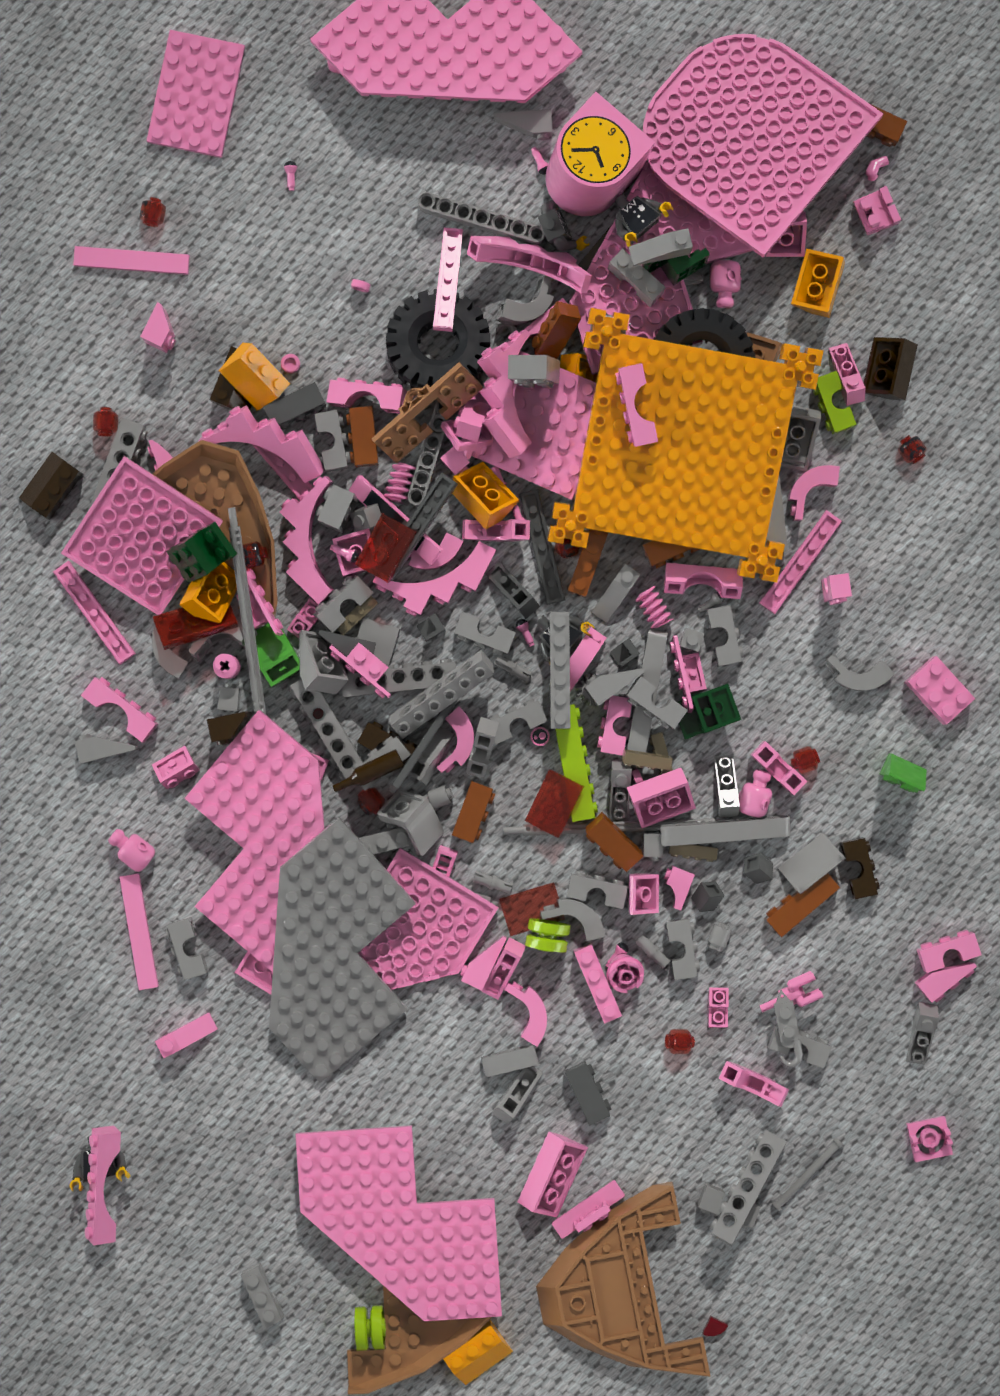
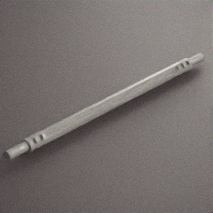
(246, 613)
(580, 828)

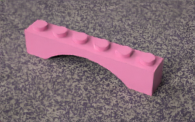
(104, 1148)

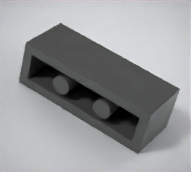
(296, 406)
(588, 1092)

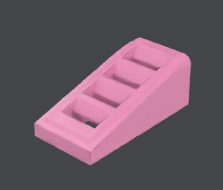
(448, 852)

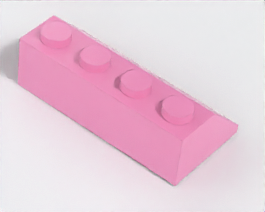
(552, 1175)

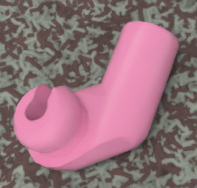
(873, 167)

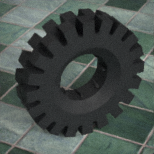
(416, 319)
(708, 326)

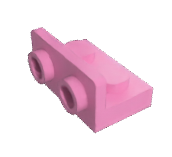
(175, 768)

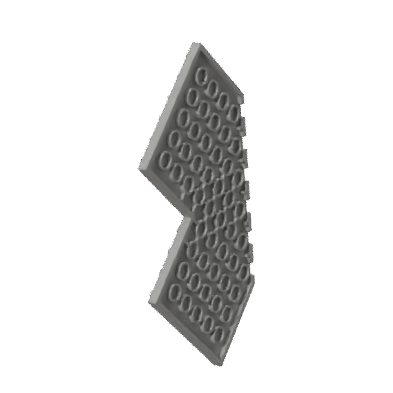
(328, 909)

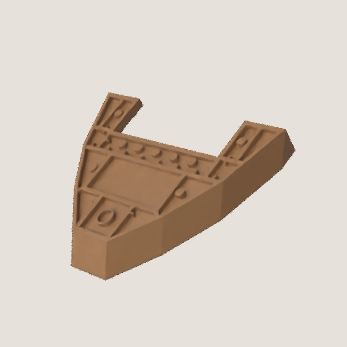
(220, 480)
(605, 1292)
(409, 1349)

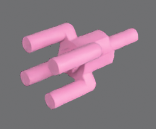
(795, 992)

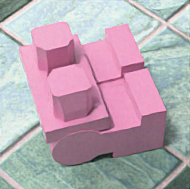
(874, 211)

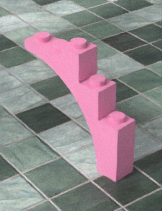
(530, 257)
(498, 392)
(292, 447)
(299, 541)
(467, 574)

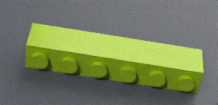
(574, 766)

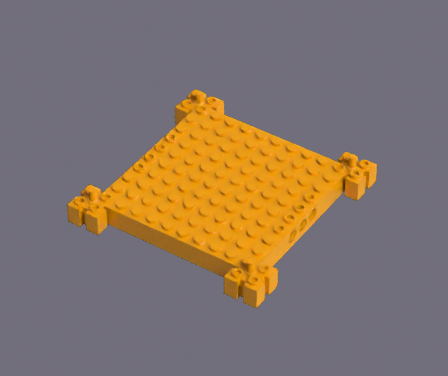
(716, 451)

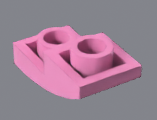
(304, 619)
(718, 1007)

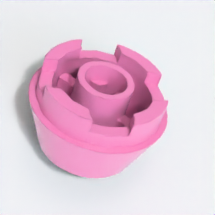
(625, 973)

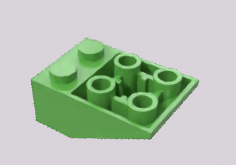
(276, 656)
(900, 771)

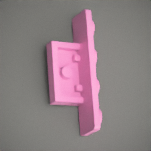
(261, 609)
(365, 664)
(690, 673)
(589, 1210)

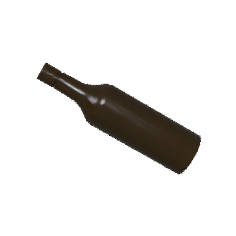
(372, 770)

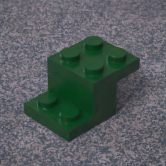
(680, 267)
(201, 552)
(711, 711)

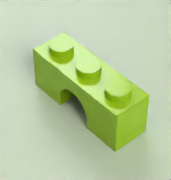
(837, 419)

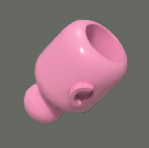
(725, 280)
(755, 796)
(133, 850)

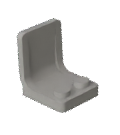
(415, 816)

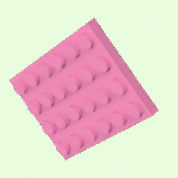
(195, 93)

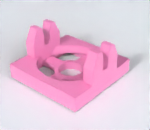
(470, 446)
(946, 1148)

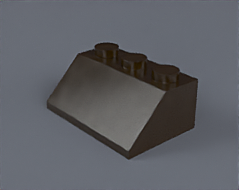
(890, 368)
(225, 394)
(50, 486)
(227, 727)

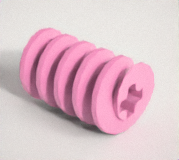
(399, 483)
(653, 608)
(233, 663)

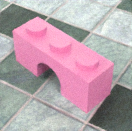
(471, 418)
(836, 588)
(610, 741)
(778, 768)
(932, 954)

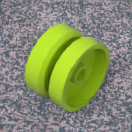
(547, 936)
(370, 1328)

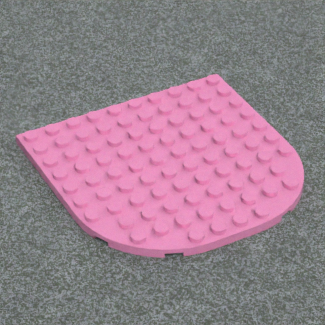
(752, 134)

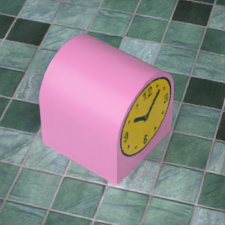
(595, 158)

